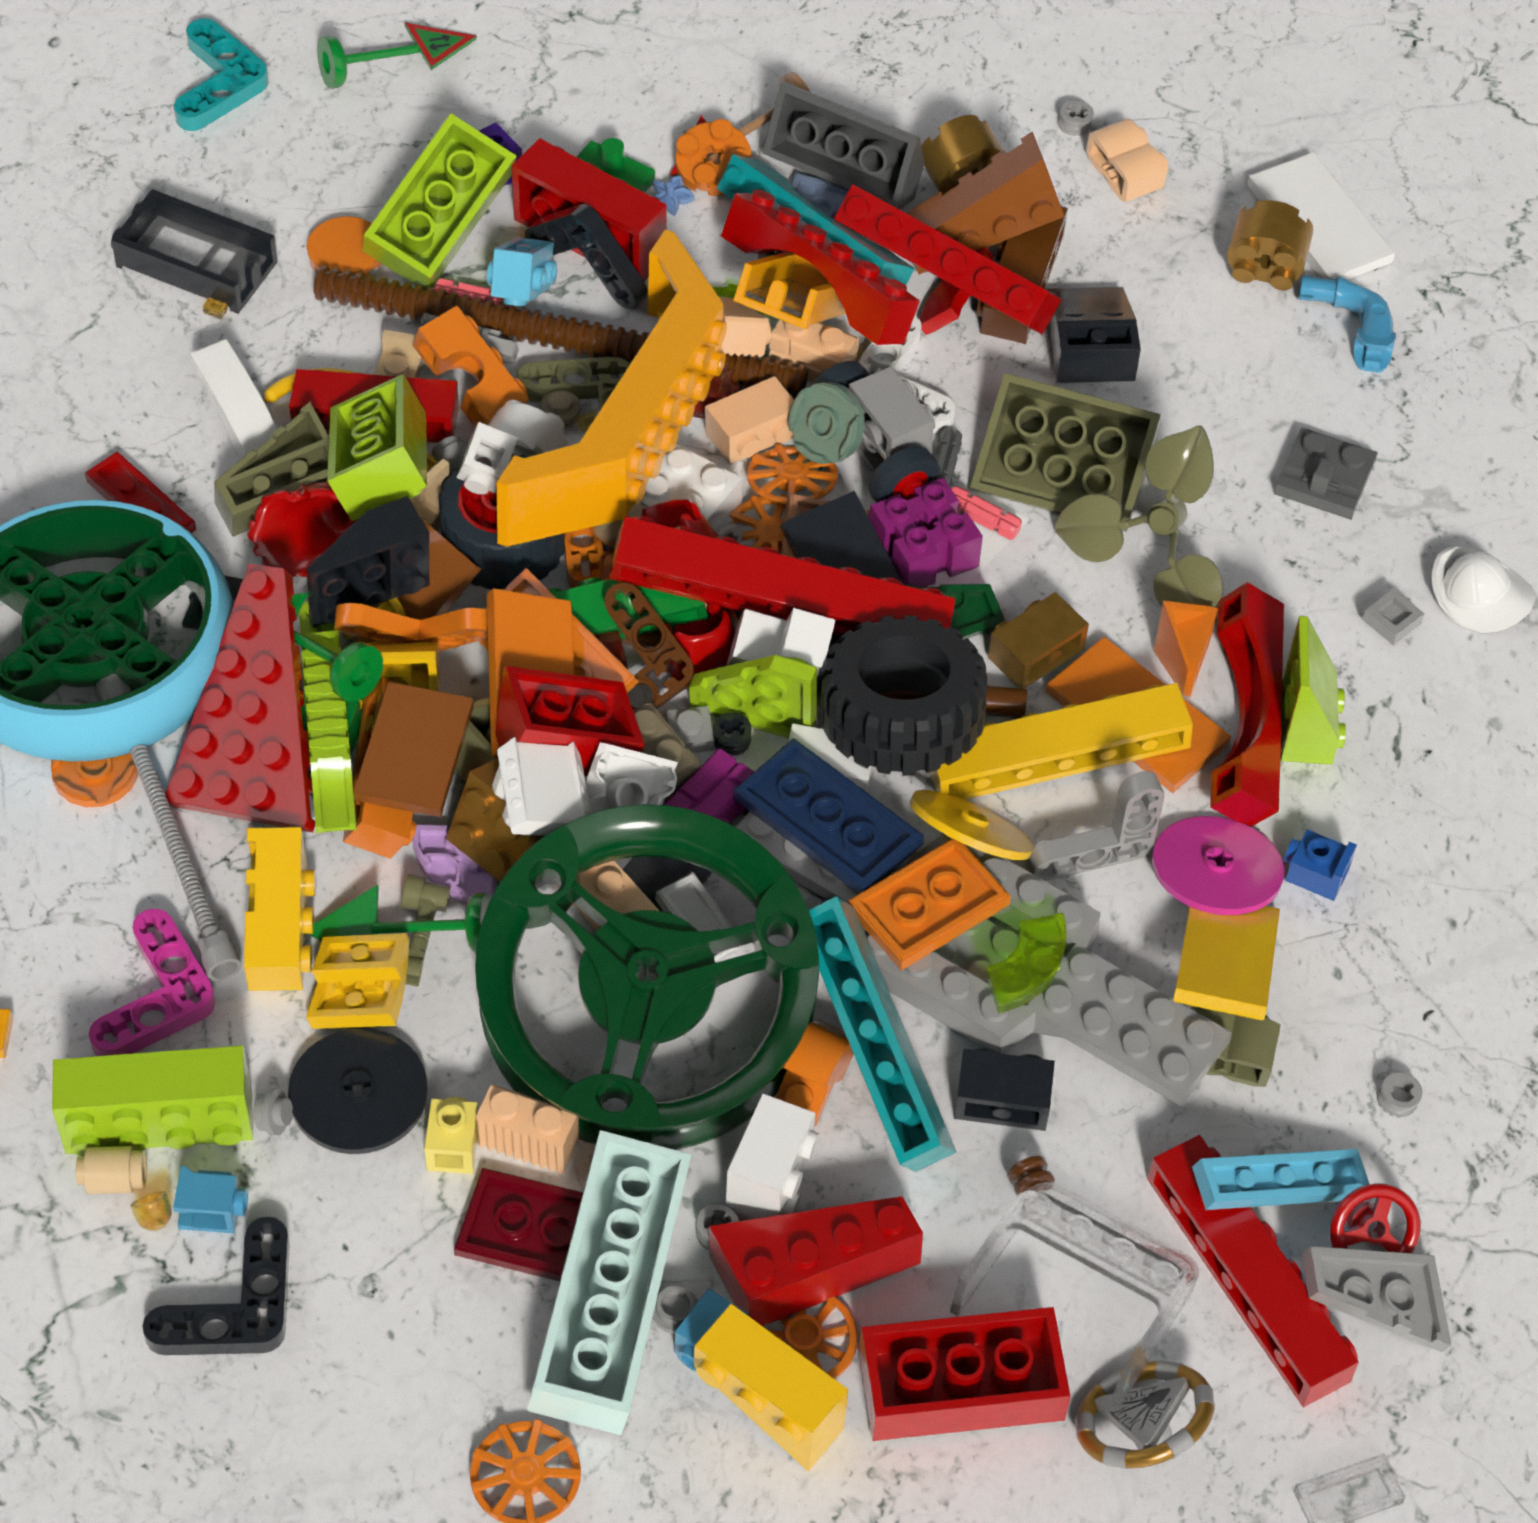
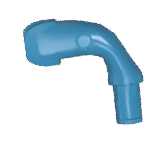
(1376, 337)

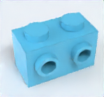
(521, 270)

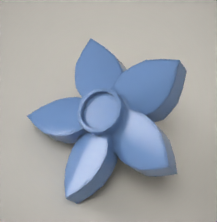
(672, 193)

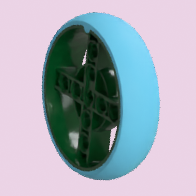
(99, 626)

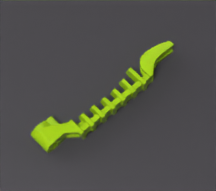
(327, 734)

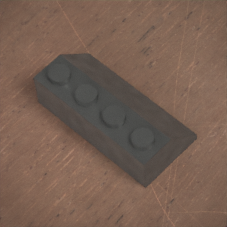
(844, 146)

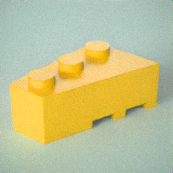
(772, 1385)

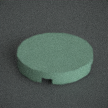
(826, 422)

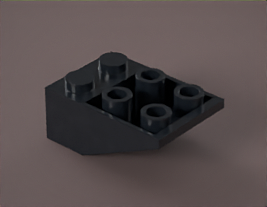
(1094, 336)
(371, 562)

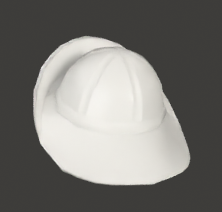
(1480, 590)

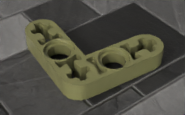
(588, 389)

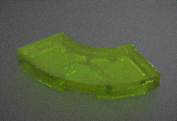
(1031, 964)

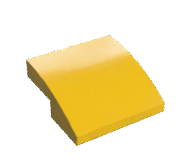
(359, 981)

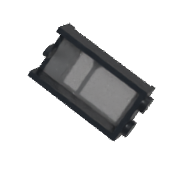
(195, 249)

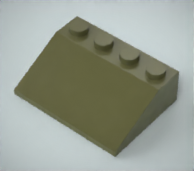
(1061, 444)

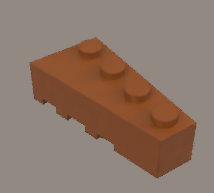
(996, 202)

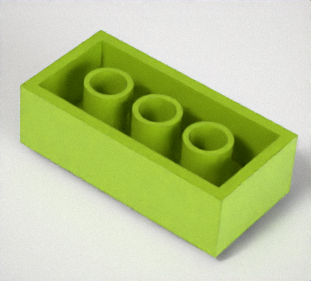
(439, 203)
(377, 447)
(153, 1099)

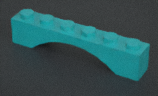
(748, 174)

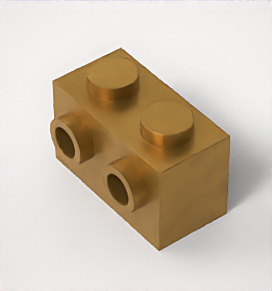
(1038, 640)

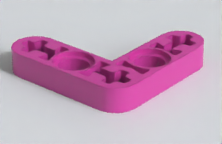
(169, 999)

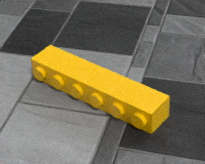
(1070, 742)

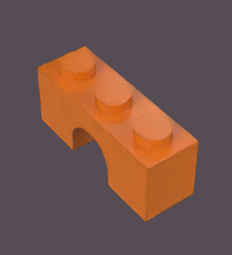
(456, 343)

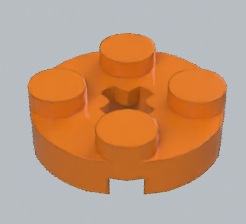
(704, 139)

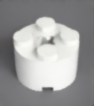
(535, 429)

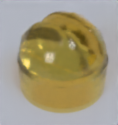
(152, 1210)

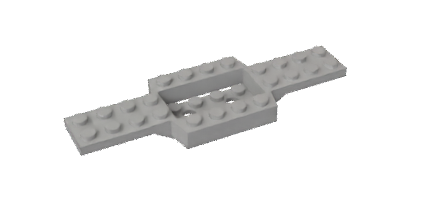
(1085, 1003)

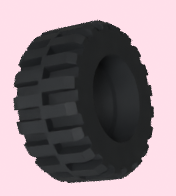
(899, 732)

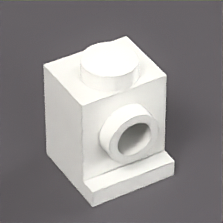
(486, 458)

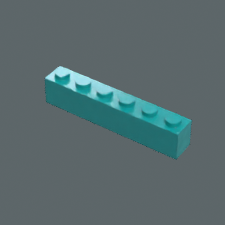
(878, 1038)

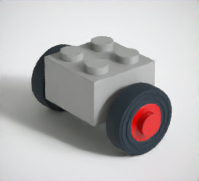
(896, 429)

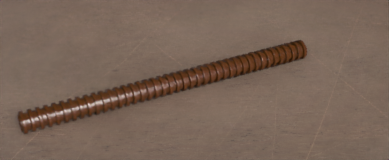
(527, 325)

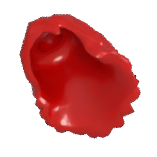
(297, 526)

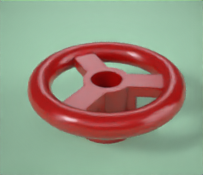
(1362, 1214)

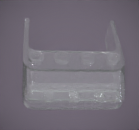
(1101, 1243)

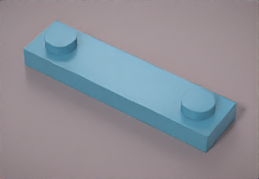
(1279, 1178)

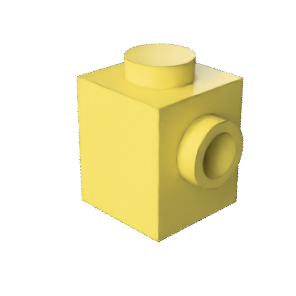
(451, 1136)

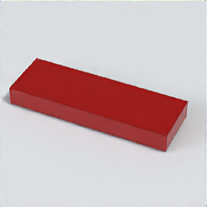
(122, 482)

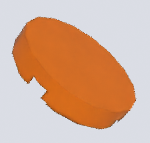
(340, 245)
(95, 781)

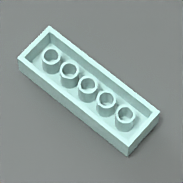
(610, 1283)

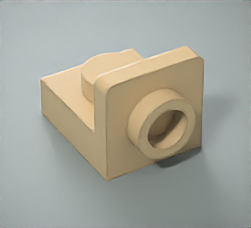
(399, 355)

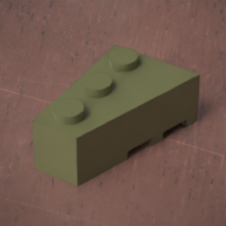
(284, 462)

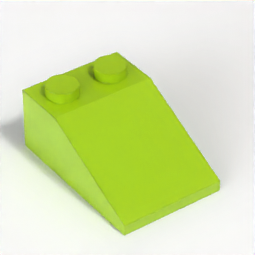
(1310, 701)

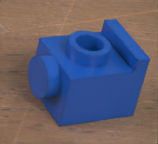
(1318, 863)

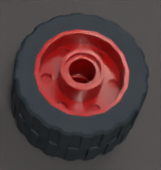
(471, 525)

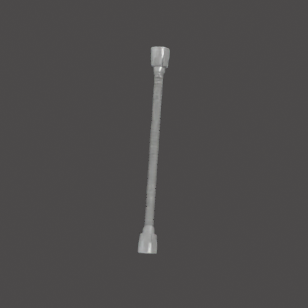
(217, 951)

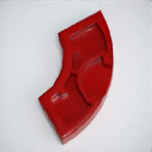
(945, 304)

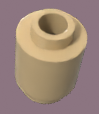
(111, 1170)

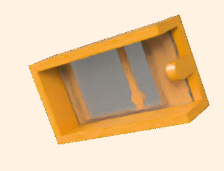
(788, 290)

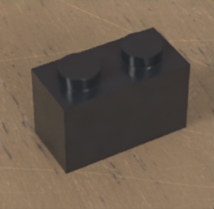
(1004, 1089)

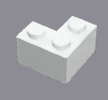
(800, 636)
(767, 1161)

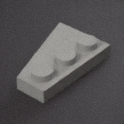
(1382, 1289)

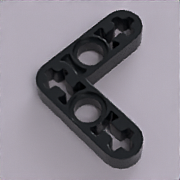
(598, 248)
(241, 1318)

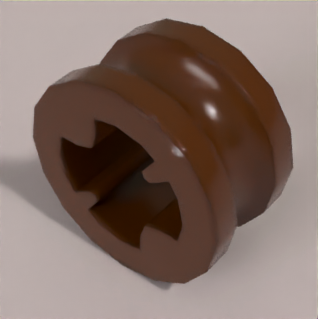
(1029, 1173)

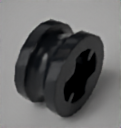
(727, 724)

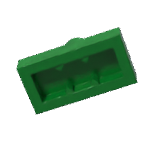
(611, 159)

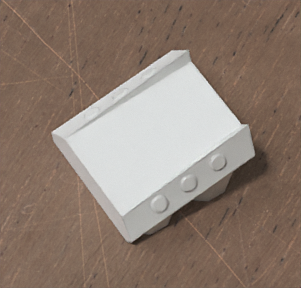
(628, 778)
(540, 786)

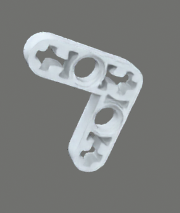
(932, 399)

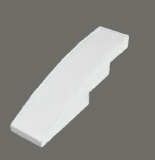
(234, 396)

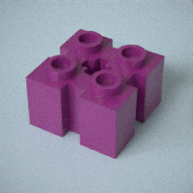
(927, 534)

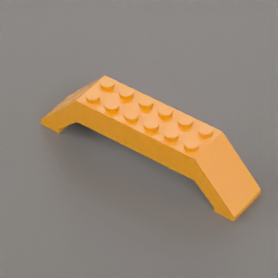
(638, 422)

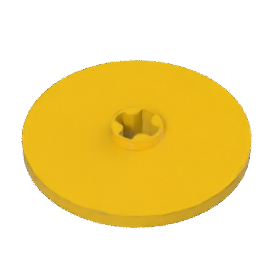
(971, 824)

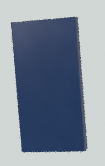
(828, 817)

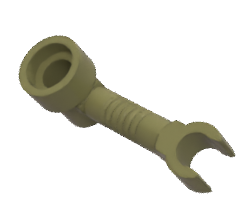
(426, 899)

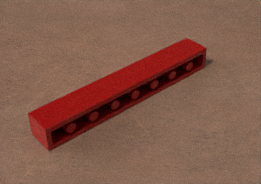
(762, 579)

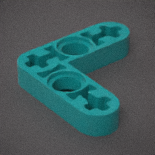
(198, 106)

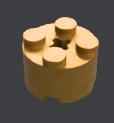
(960, 148)
(1269, 244)

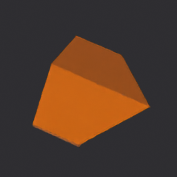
(1183, 641)

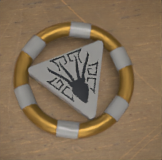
(1146, 1416)

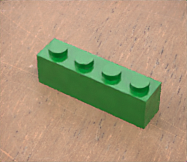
(590, 609)

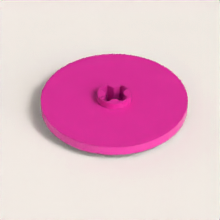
(1188, 870)

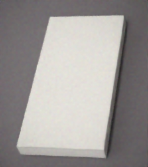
(1342, 236)

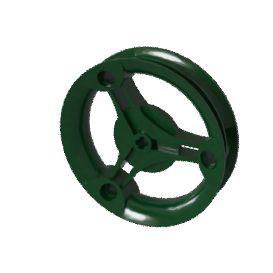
(647, 943)

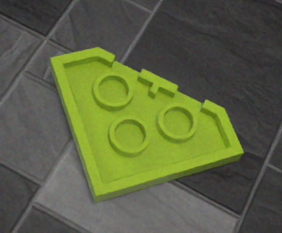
(764, 690)

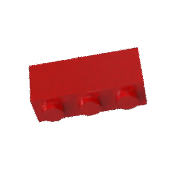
(565, 709)

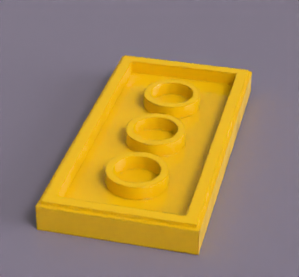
(1228, 961)

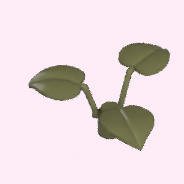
(1183, 468)

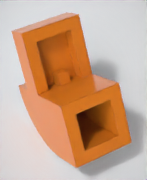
(815, 1067)

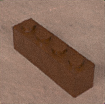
(1033, 259)

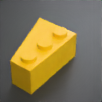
(278, 910)

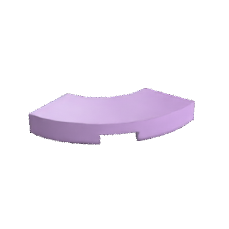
(448, 865)

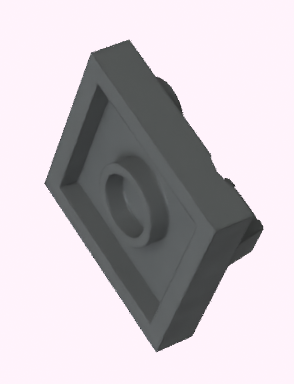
(1326, 473)

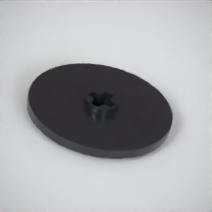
(391, 1084)

